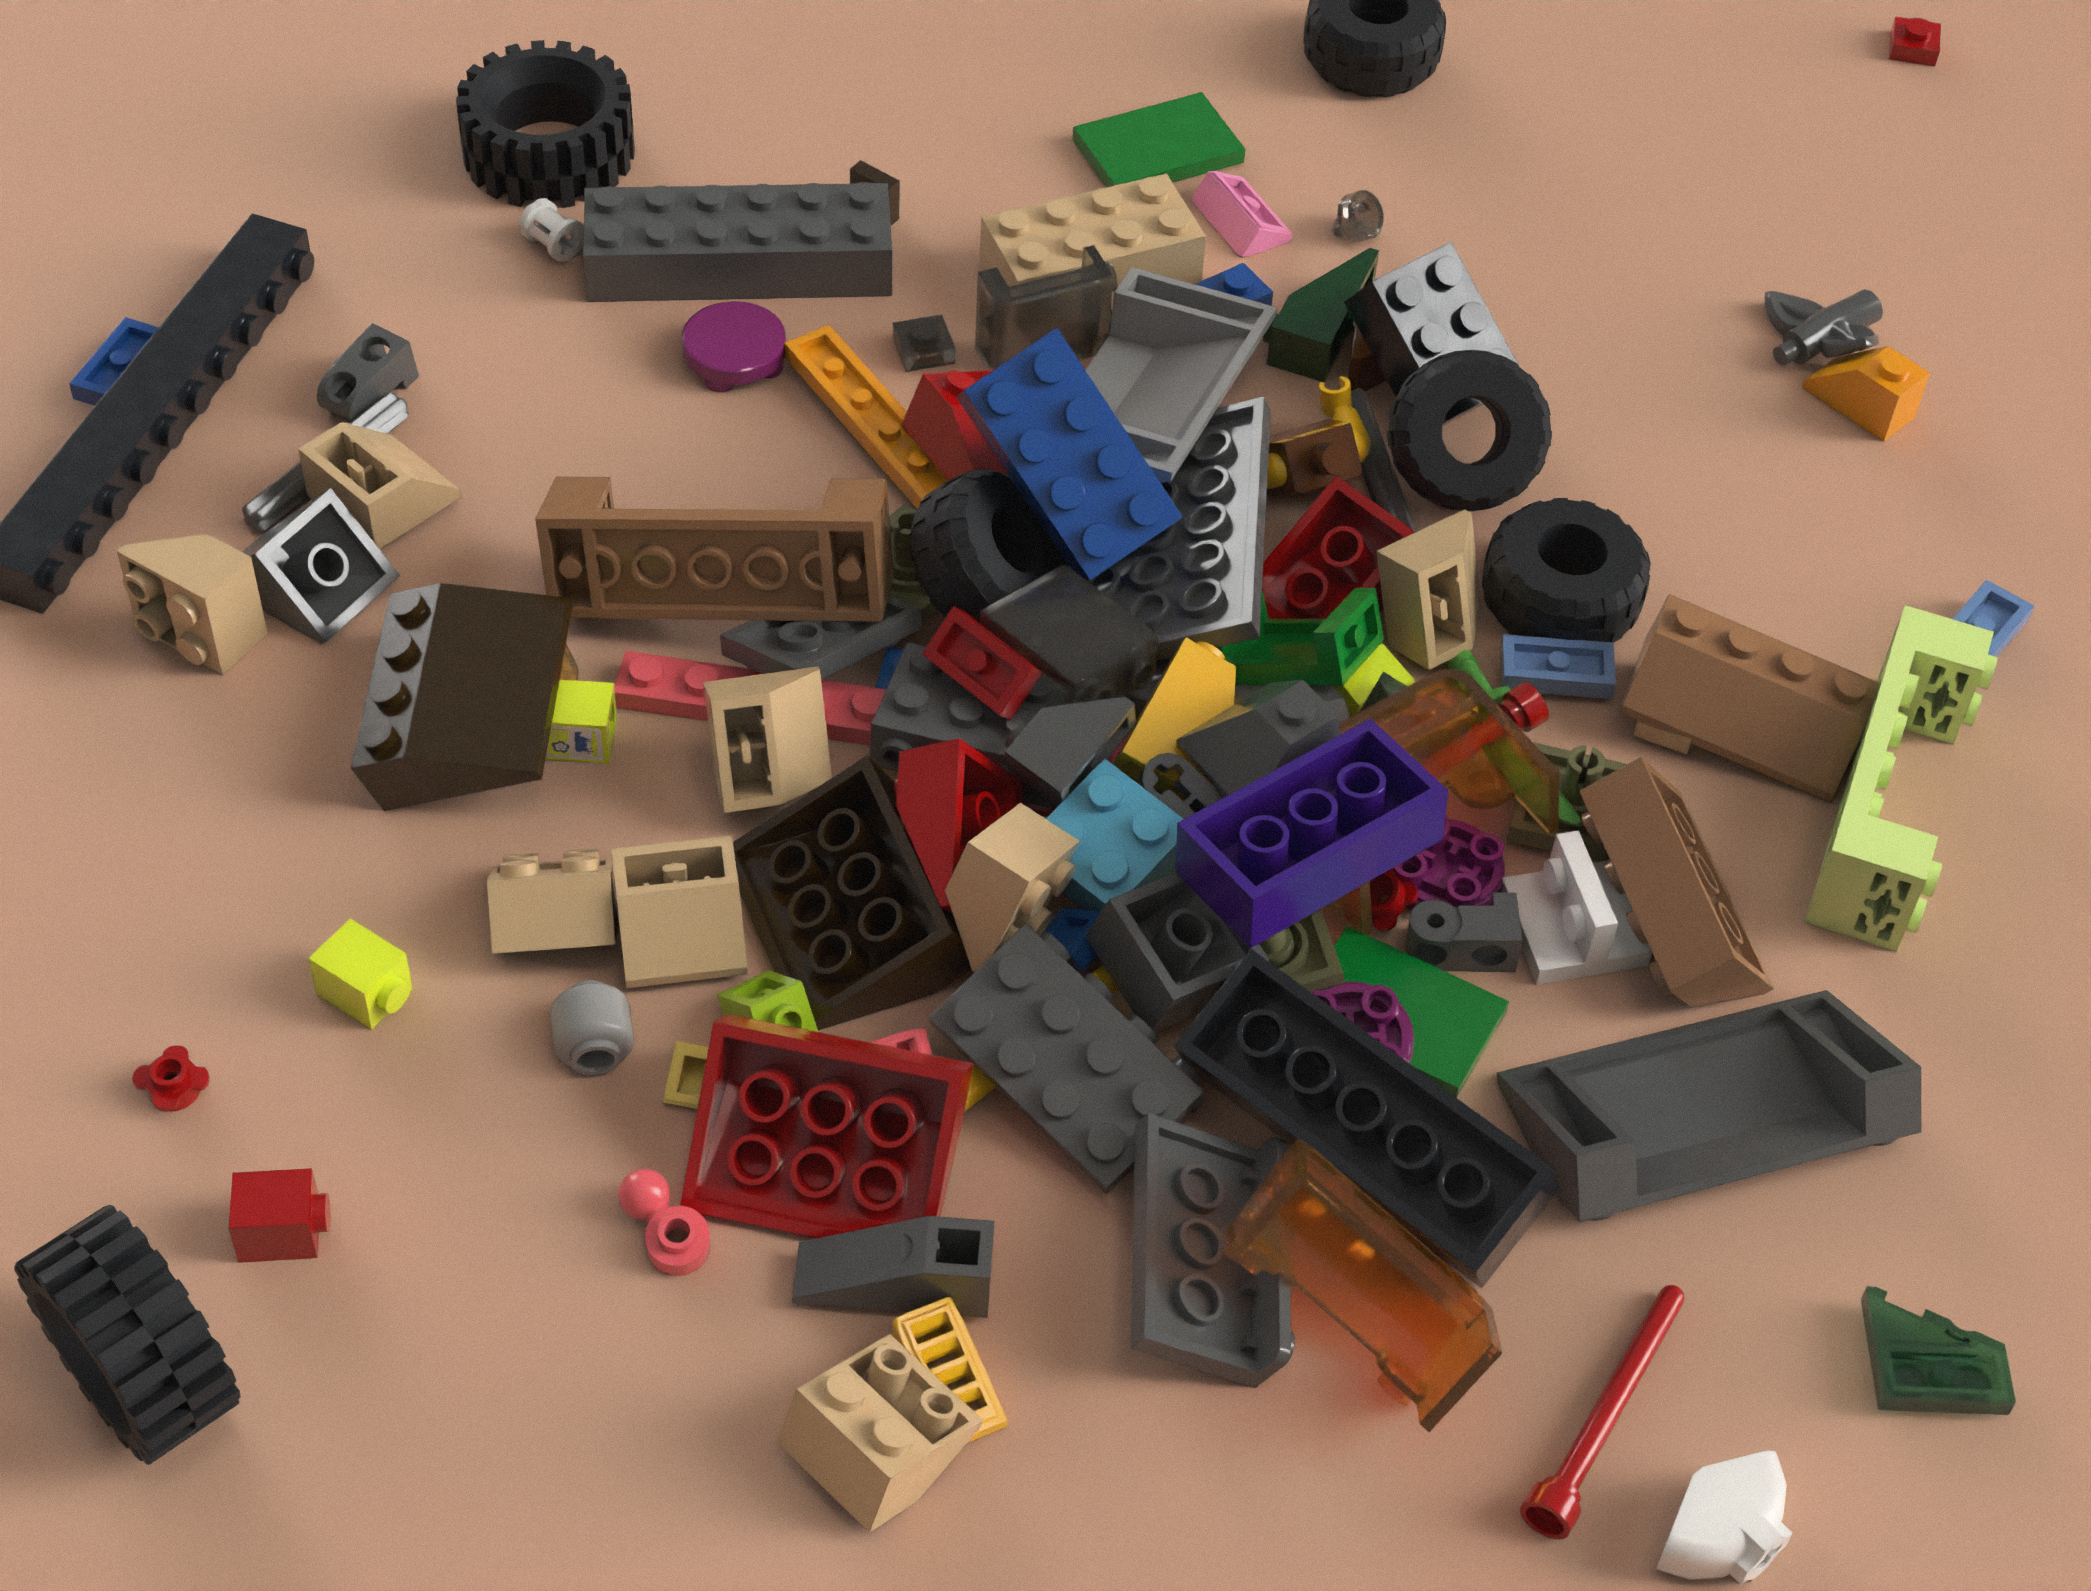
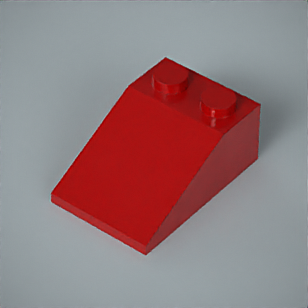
(943, 426)
(1329, 554)
(947, 799)

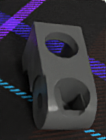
(367, 373)
(1467, 935)

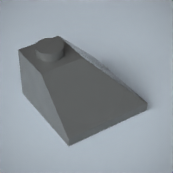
(318, 568)
(1260, 734)

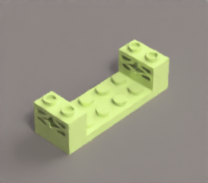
(1873, 865)

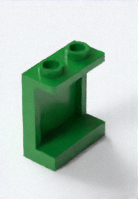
(1310, 649)

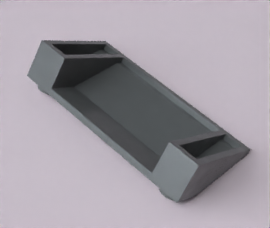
(1713, 1103)

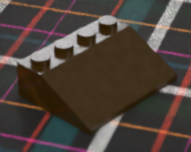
(460, 693)
(848, 900)

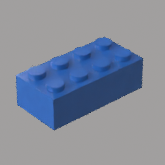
(1069, 456)

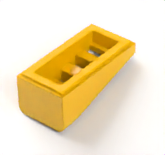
(939, 1331)

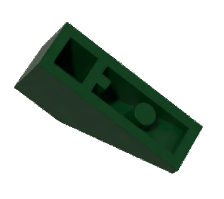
(1316, 321)

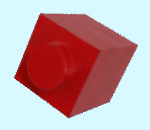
(277, 1215)

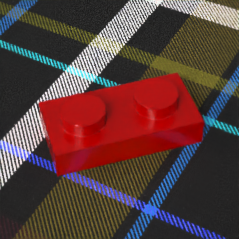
(982, 663)

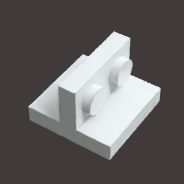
(1574, 917)

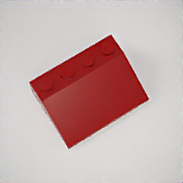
(821, 1130)

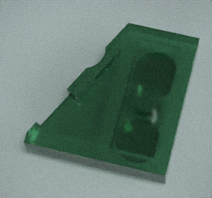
(1932, 1362)

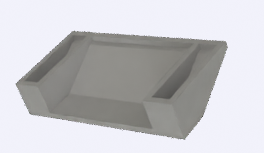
(1173, 361)

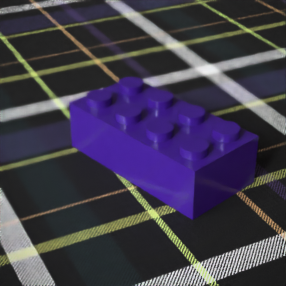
(1310, 832)

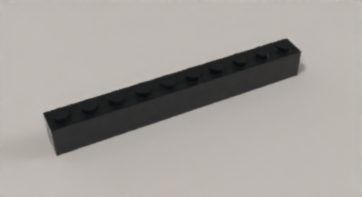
(148, 410)

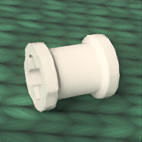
(552, 230)

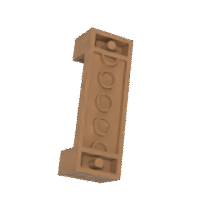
(718, 560)

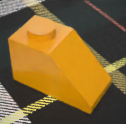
(1872, 389)

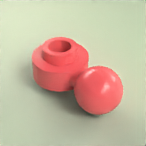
(646, 1196)

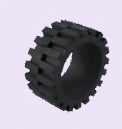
(538, 88)
(128, 1333)

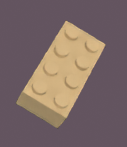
(1129, 224)

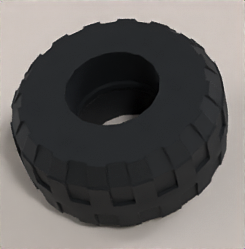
(1374, 43)
(1520, 430)
(978, 542)
(1566, 572)

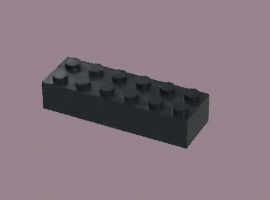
(1370, 1114)

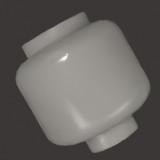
(591, 1027)

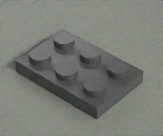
(830, 645)

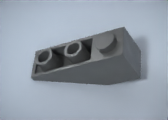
(900, 1266)

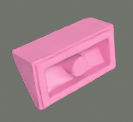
(1239, 214)

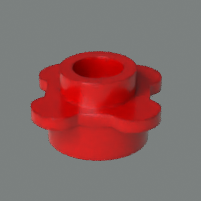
(1399, 896)
(176, 1092)

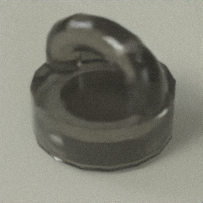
(1358, 217)

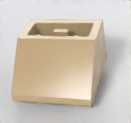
(375, 479)
(1432, 591)
(194, 598)
(767, 737)
(1009, 880)
(551, 902)
(679, 911)
(876, 1430)

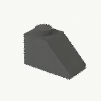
(1067, 744)

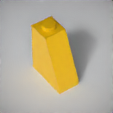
(1189, 693)

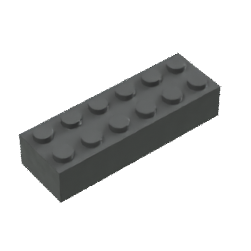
(737, 242)

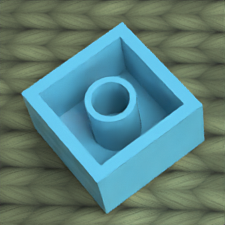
(1122, 836)

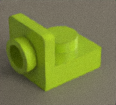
(770, 999)

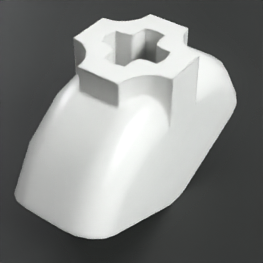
(1729, 1520)

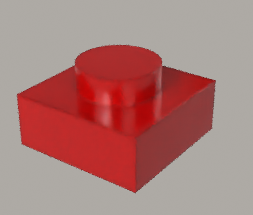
(1915, 41)

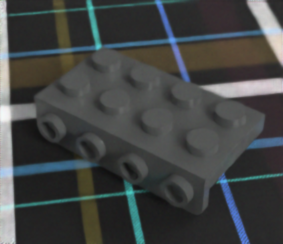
(931, 707)
(1066, 1053)
(1185, 1290)

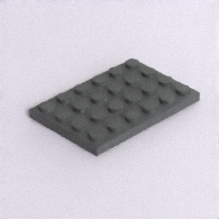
(1208, 566)

